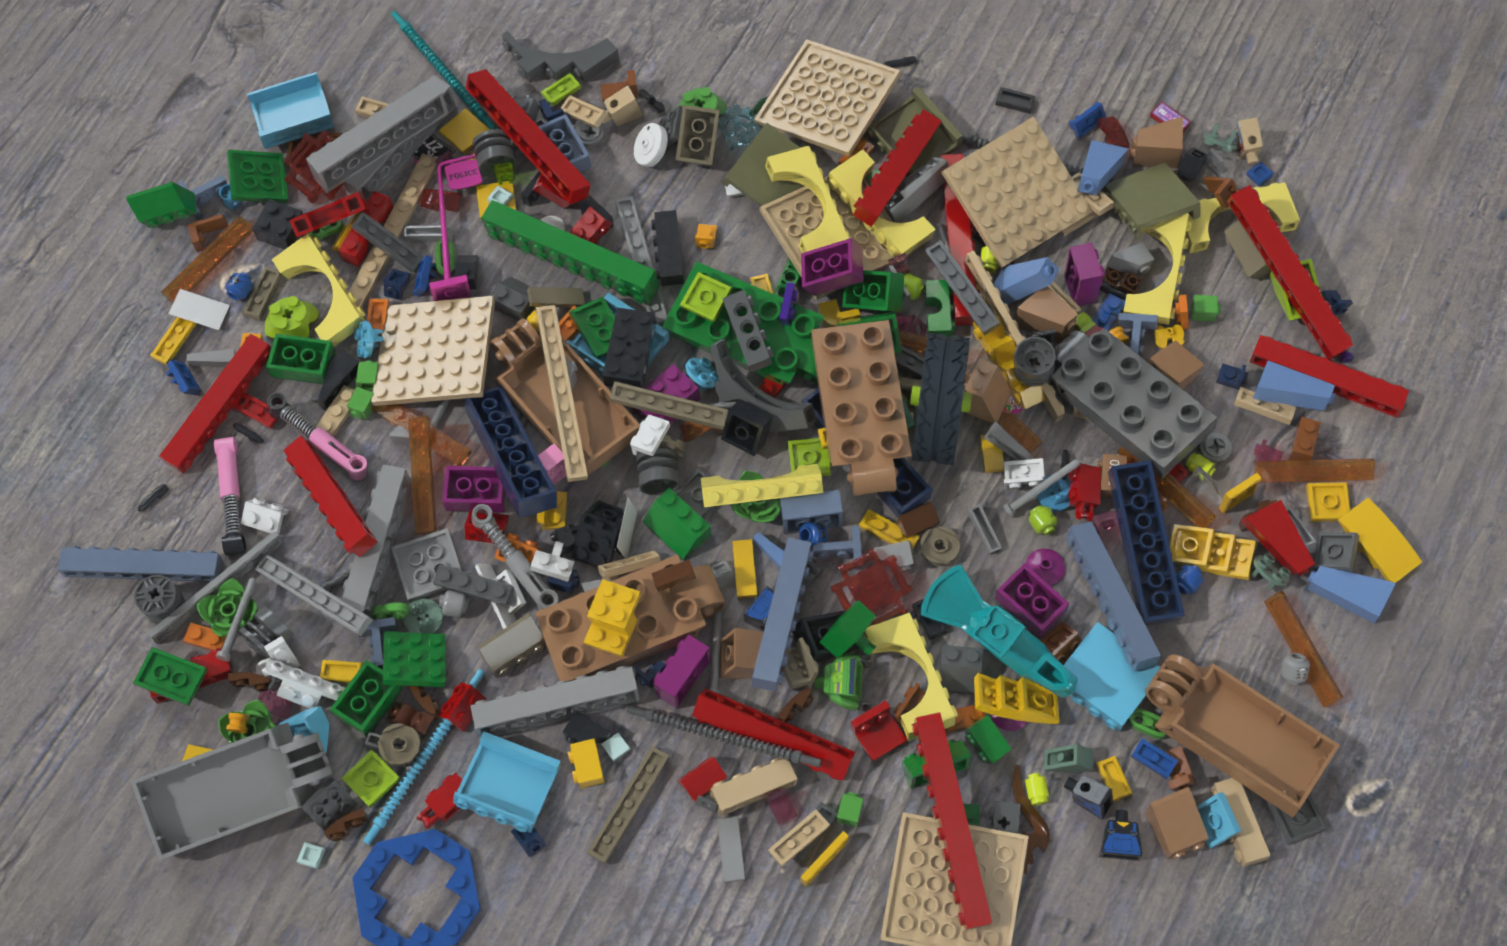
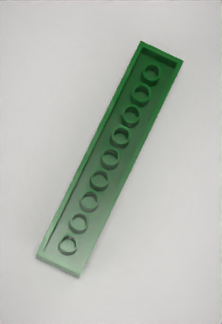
(570, 252)

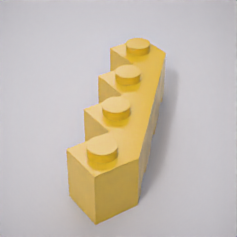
(1001, 351)

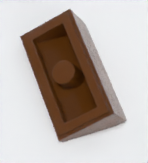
(918, 520)
(673, 575)

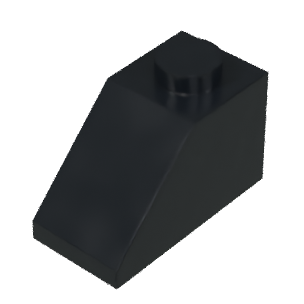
(1192, 164)
(468, 266)
(582, 729)

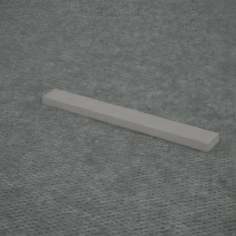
(638, 249)
(235, 571)
(313, 594)

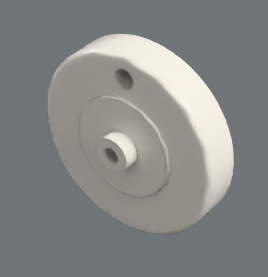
(650, 145)

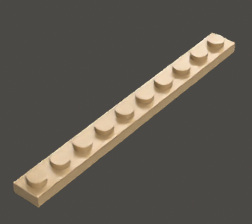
(395, 224)
(1010, 326)
(561, 394)

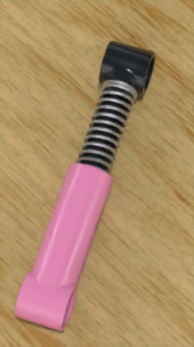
(318, 437)
(226, 452)

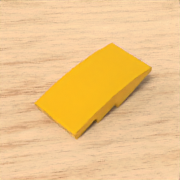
(1380, 541)
(1212, 551)
(1015, 699)

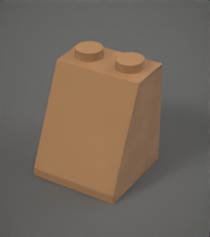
(1158, 144)
(1046, 311)
(1177, 364)
(988, 391)
(739, 653)
(1177, 823)

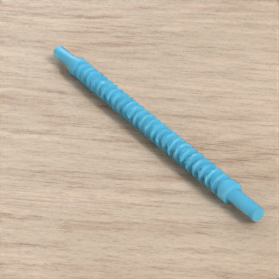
(380, 822)

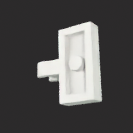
(552, 564)
(279, 651)

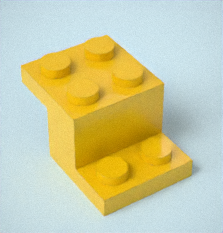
(612, 618)

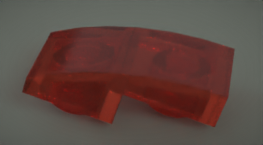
(1114, 132)
(430, 200)

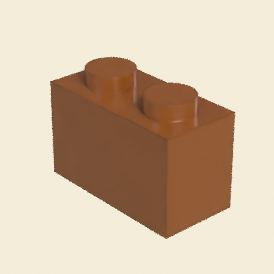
(1304, 439)

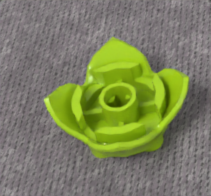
(301, 314)

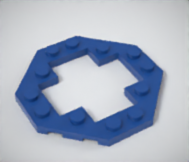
(408, 849)

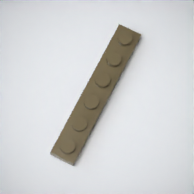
(668, 405)
(628, 805)

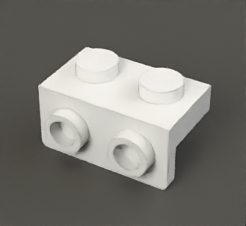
(649, 435)
(1024, 472)
(263, 515)

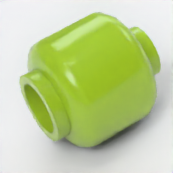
(914, 286)
(1043, 520)

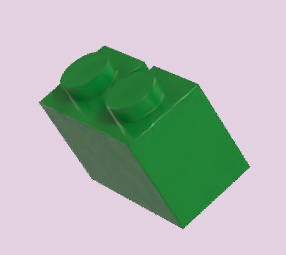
(987, 740)

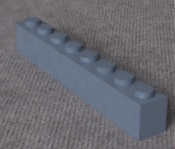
(138, 564)
(1112, 596)
(781, 615)

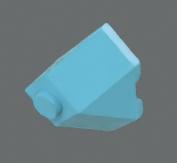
(310, 722)

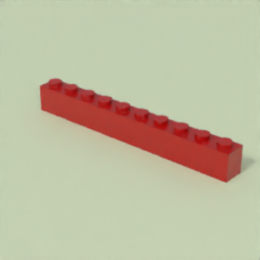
(528, 136)
(959, 239)
(1289, 272)
(952, 821)

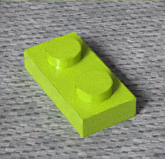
(561, 89)

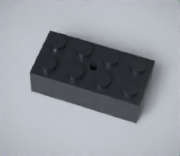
(630, 363)

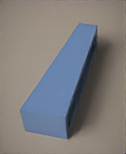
(772, 551)

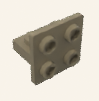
(800, 666)

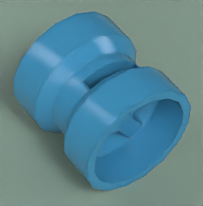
(225, 195)

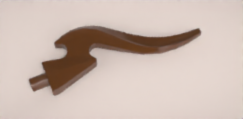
(1040, 835)

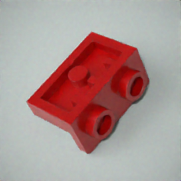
(476, 534)

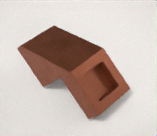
(410, 717)

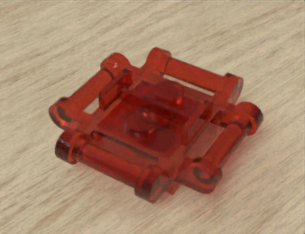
(300, 166)
(873, 586)

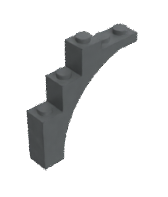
(583, 63)
(736, 386)

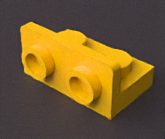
(555, 517)

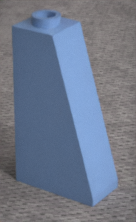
(1100, 166)
(1025, 278)
(1293, 388)
(1352, 591)

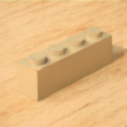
(753, 786)
(1249, 843)

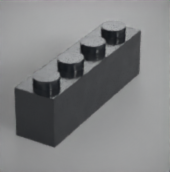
(668, 245)

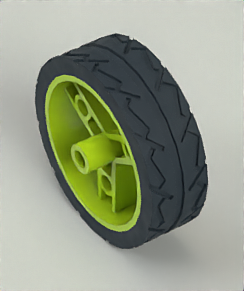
(941, 399)

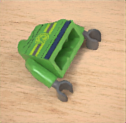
(844, 681)

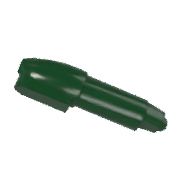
(758, 106)

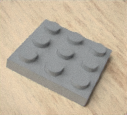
(420, 560)

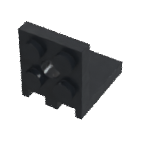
(602, 525)

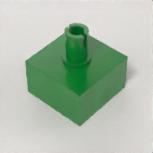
(849, 631)

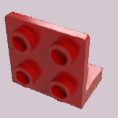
(877, 731)

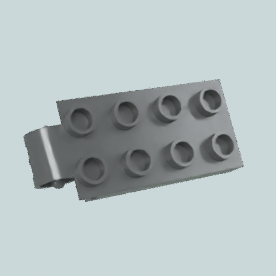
(1130, 399)

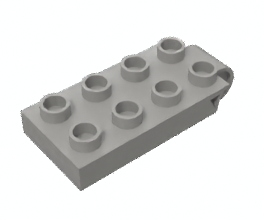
(229, 788)

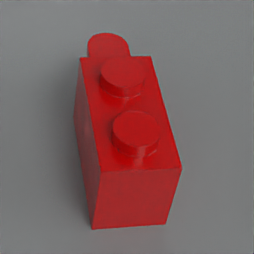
(1085, 490)
(441, 801)

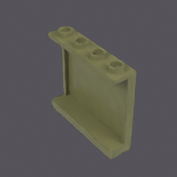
(892, 125)
(750, 173)
(1151, 198)

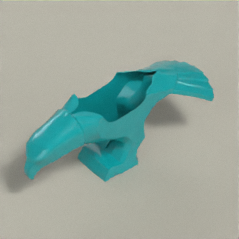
(956, 602)

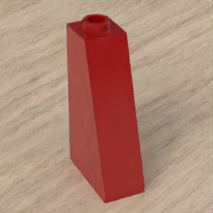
(1280, 537)

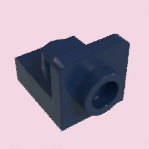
(548, 111)
(395, 283)
(1338, 306)
(1232, 376)
(565, 586)
(648, 679)
(530, 842)

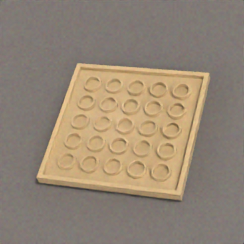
(828, 97)
(1017, 192)
(802, 213)
(434, 351)
(921, 898)

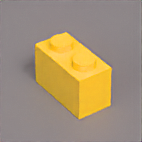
(587, 763)

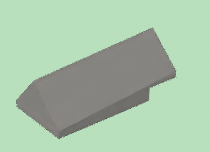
(916, 189)

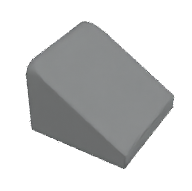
(400, 436)
(723, 574)

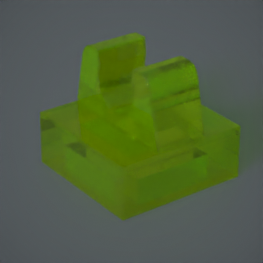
(504, 172)

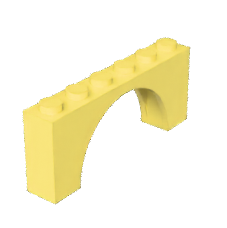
(801, 167)
(1274, 196)
(896, 237)
(1161, 299)
(344, 314)
(802, 481)
(902, 637)

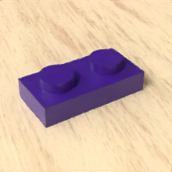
(790, 297)

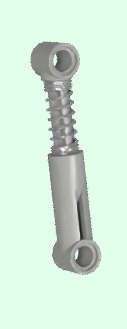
(514, 559)

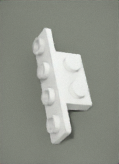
(504, 613)
(302, 686)

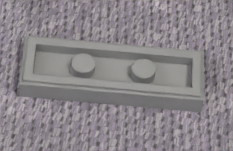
(731, 849)

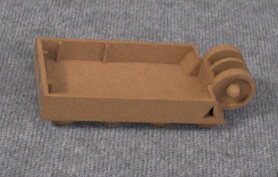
(861, 403)
(603, 425)
(661, 624)
(1240, 731)

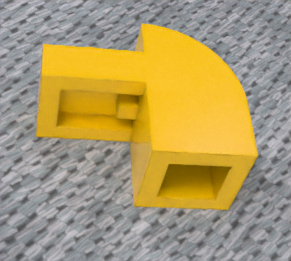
(833, 315)

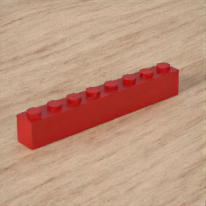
(897, 167)
(1348, 383)
(216, 404)
(330, 496)
(749, 722)

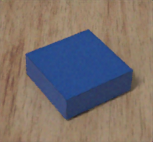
(1260, 174)

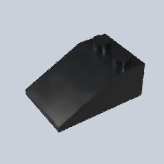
(813, 629)

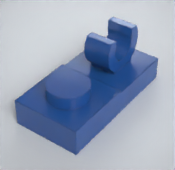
(1087, 120)
(423, 274)
(1109, 312)
(183, 377)
(1154, 758)

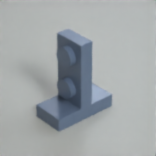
(206, 192)
(1138, 323)
(840, 549)
(375, 632)

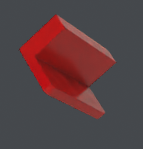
(545, 189)
(702, 778)

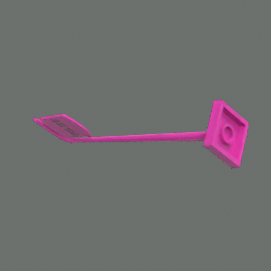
(459, 176)

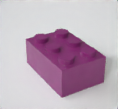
(832, 267)
(1083, 274)
(672, 383)
(471, 486)
(1032, 600)
(682, 671)

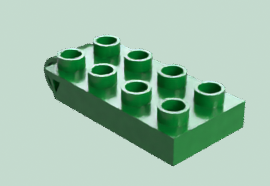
(789, 344)

